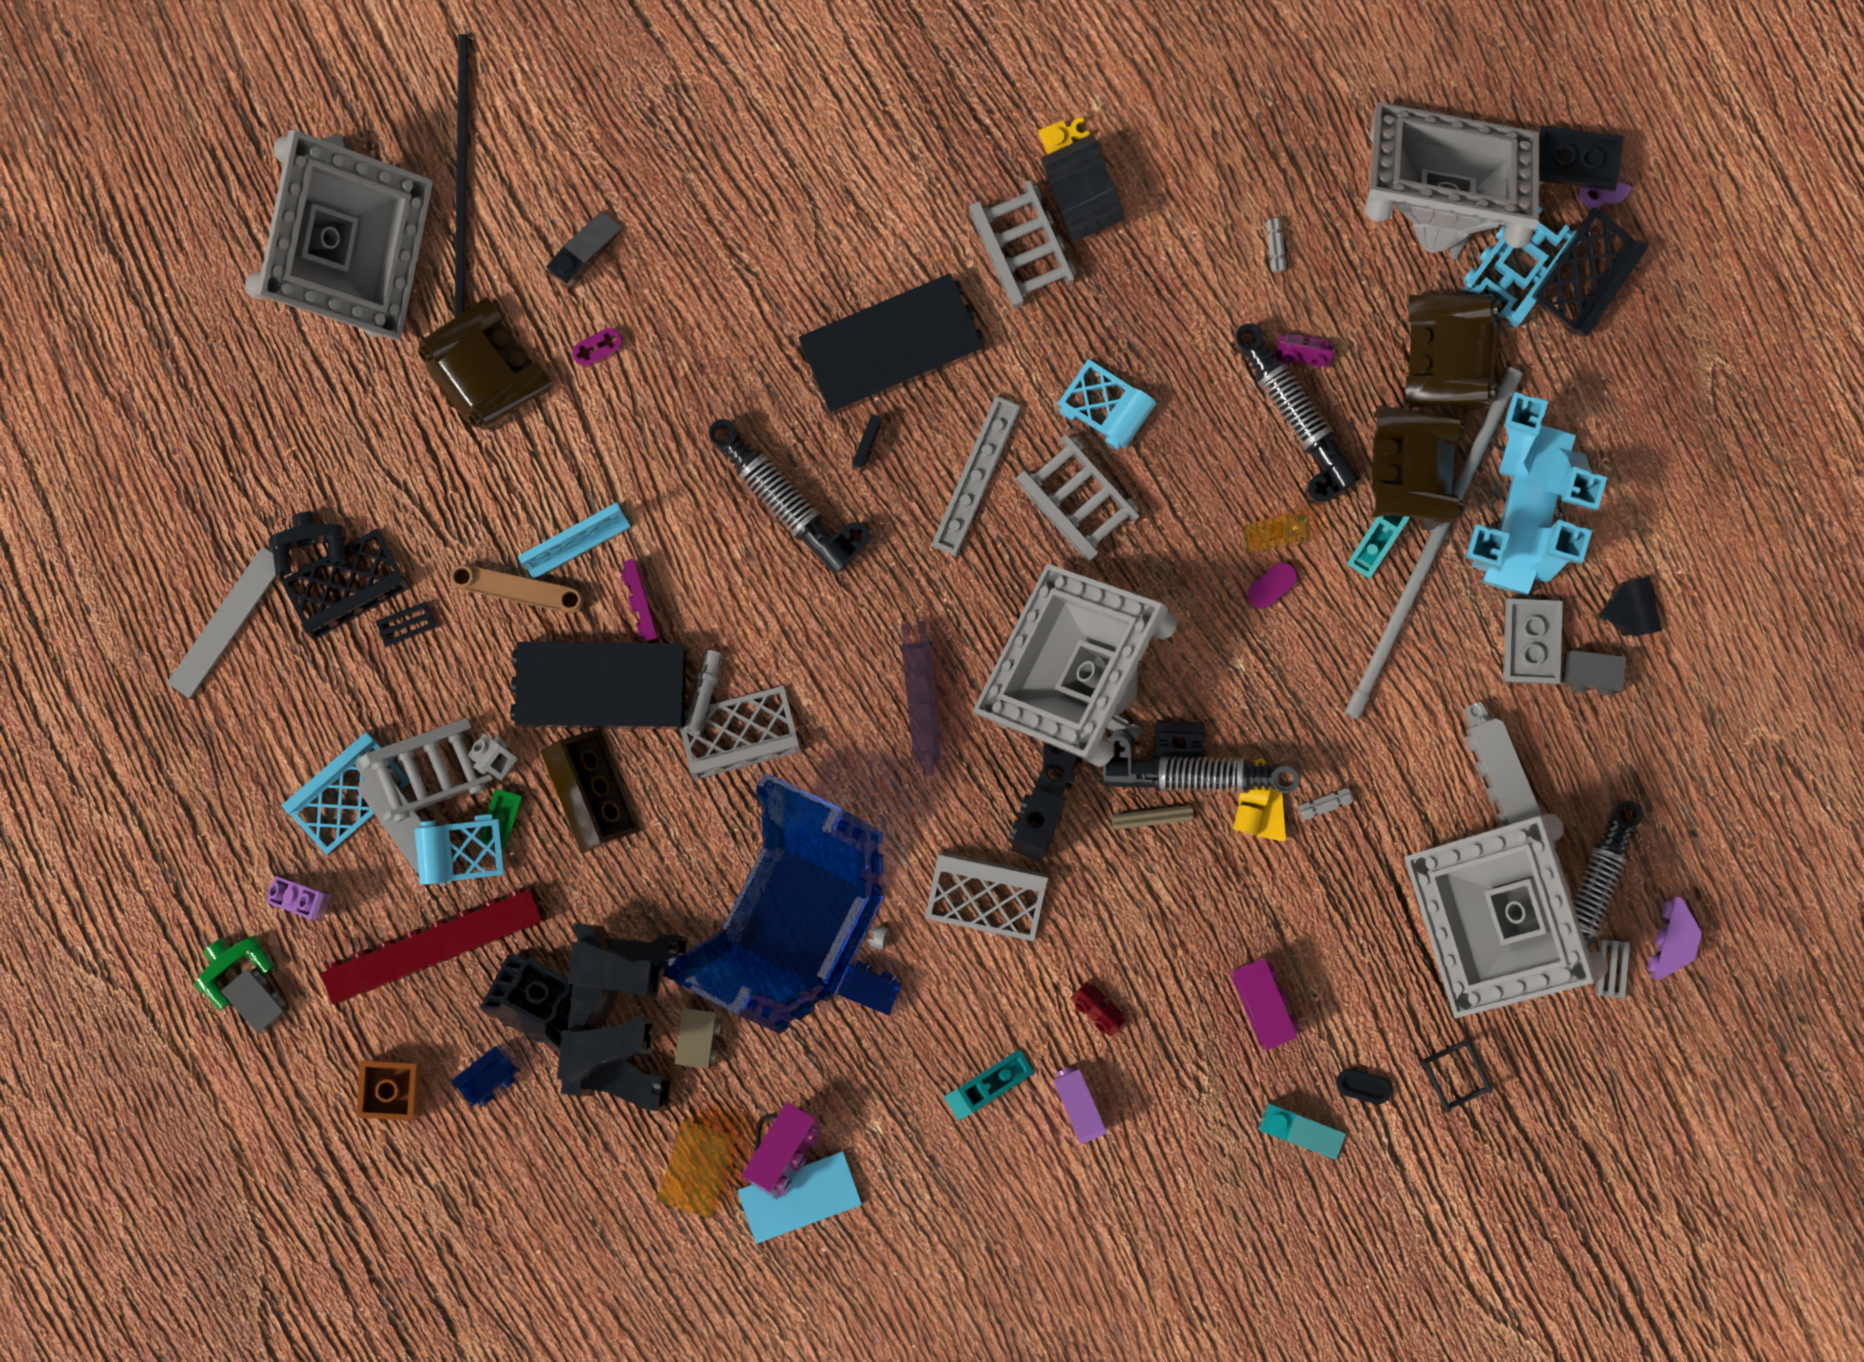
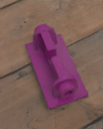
(1316, 353)

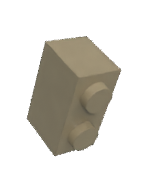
(697, 1038)

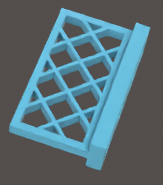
(574, 541)
(324, 780)

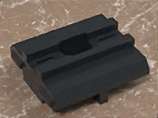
(1179, 729)

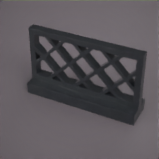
(1602, 290)
(349, 606)

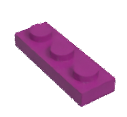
(639, 601)

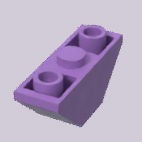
(298, 899)
(1676, 940)

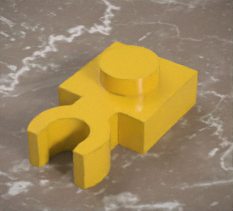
(1058, 135)

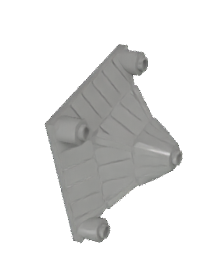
(1453, 176)
(343, 236)
(1072, 662)
(1502, 917)

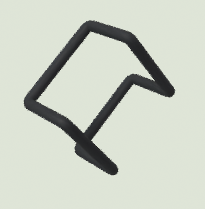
(1447, 1107)

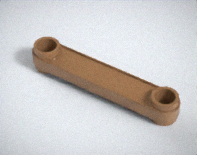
(516, 589)

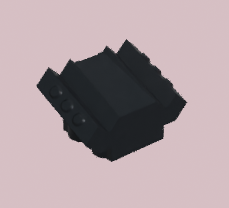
(1082, 188)
(530, 1000)

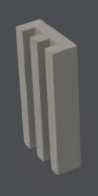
(1613, 965)

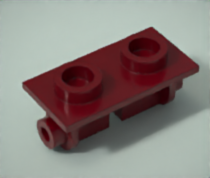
(1107, 1018)

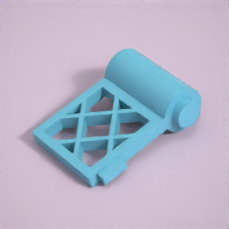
(1125, 417)
(435, 855)

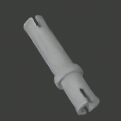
(706, 681)

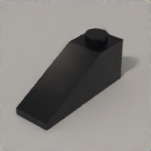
(583, 250)

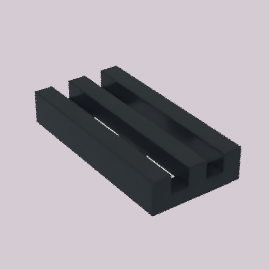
(866, 443)
(402, 614)

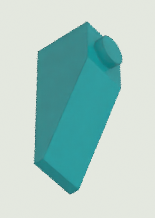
(1376, 544)
(988, 1085)
(1301, 1131)

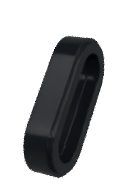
(1363, 1086)

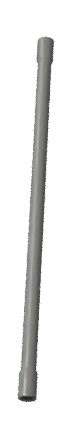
(1361, 694)

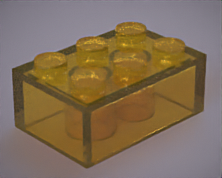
(697, 1168)

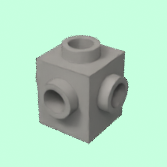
(492, 756)

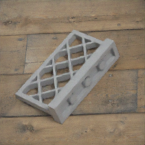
(750, 753)
(991, 872)

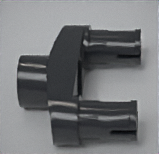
(307, 533)

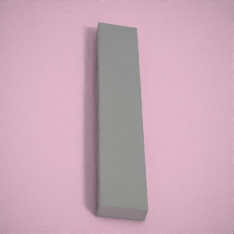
(976, 476)
(224, 624)

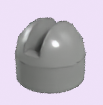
(880, 937)

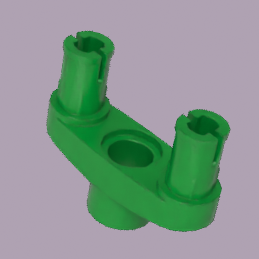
(224, 957)

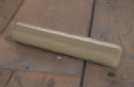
(1152, 817)

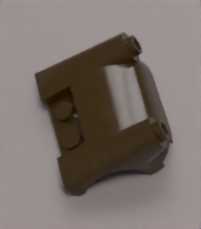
(1453, 350)
(482, 367)
(1415, 465)

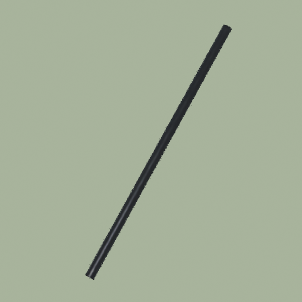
(461, 174)

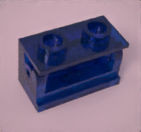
(869, 988)
(486, 1076)

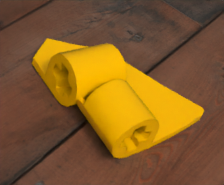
(1261, 813)

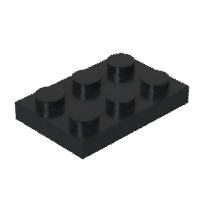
(1579, 158)

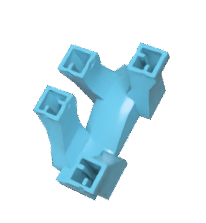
(1541, 471)

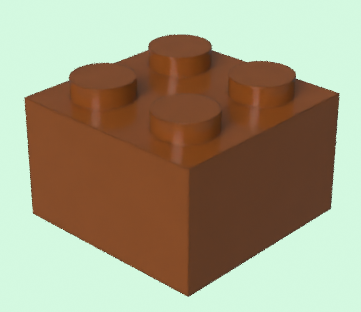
(388, 1090)

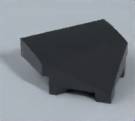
(1632, 608)

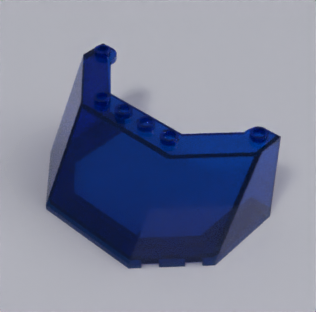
(795, 914)

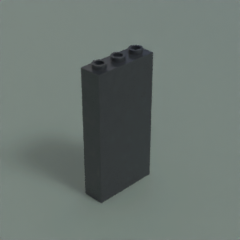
(892, 344)
(599, 685)

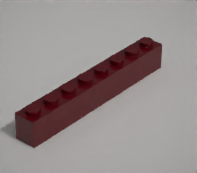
(431, 947)

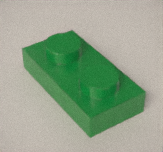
(505, 808)

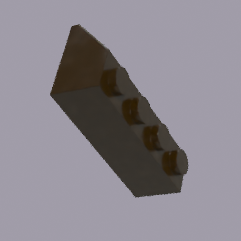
(590, 790)

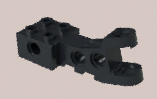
(1043, 805)

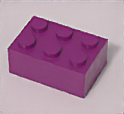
(1264, 1003)
(782, 1151)

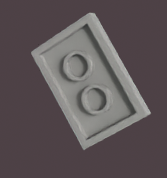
(1532, 641)

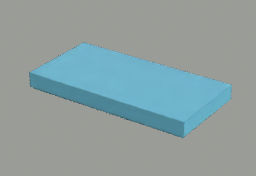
(815, 1194)

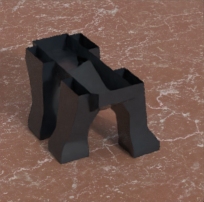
(597, 1056)

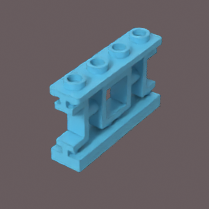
(1536, 275)

